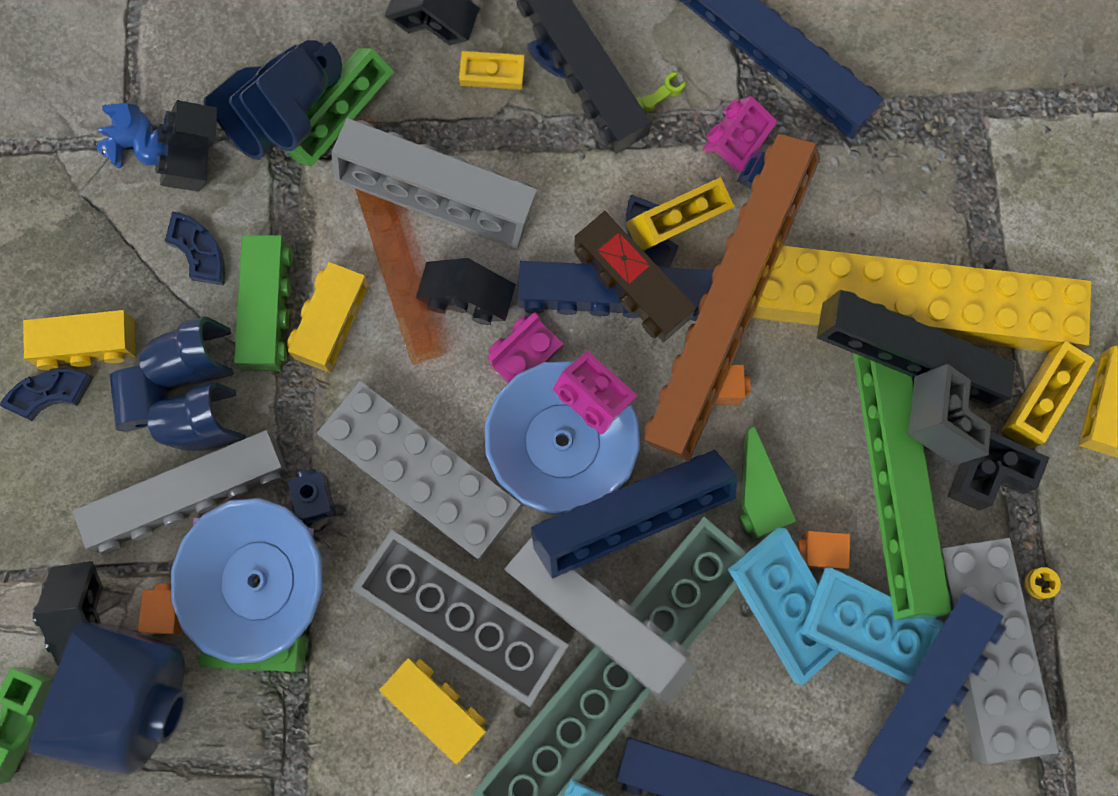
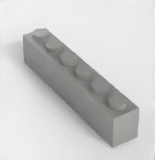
(180, 492)
(606, 624)

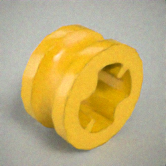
(1049, 576)

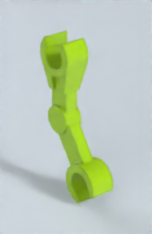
(650, 102)

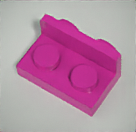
(740, 132)
(524, 348)
(593, 392)

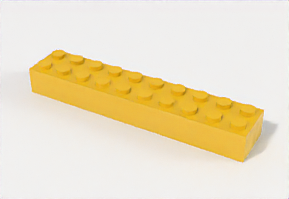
(960, 300)

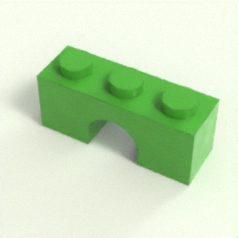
(21, 704)

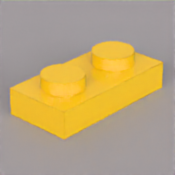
(491, 70)

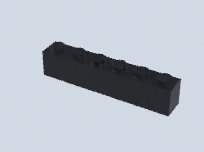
(588, 71)
(911, 346)

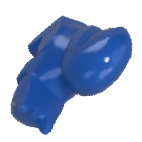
(128, 129)

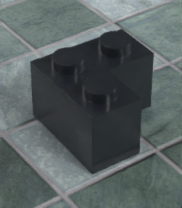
(446, 19)
(185, 145)
(465, 288)
(1005, 465)
(65, 601)

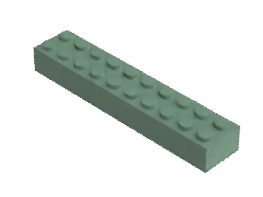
(603, 695)

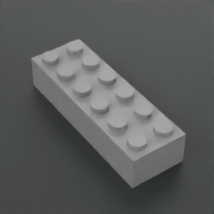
(432, 182)
(420, 471)
(460, 617)
(1007, 700)

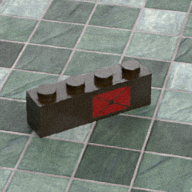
(633, 276)

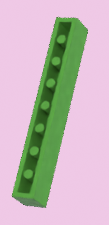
(902, 494)

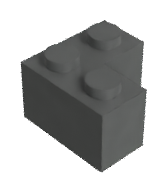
(942, 416)

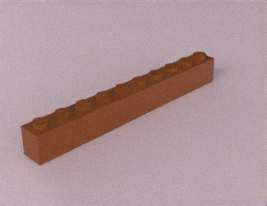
(732, 297)

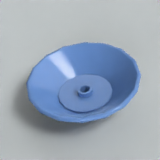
(533, 466)
(216, 576)

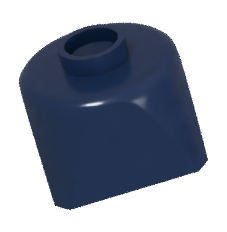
(111, 699)

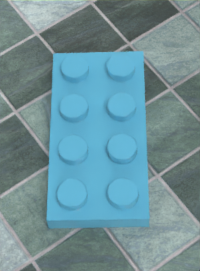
(780, 596)
(863, 626)

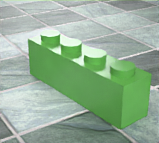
(359, 81)
(262, 303)

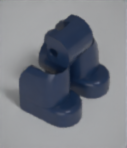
(270, 102)
(169, 361)

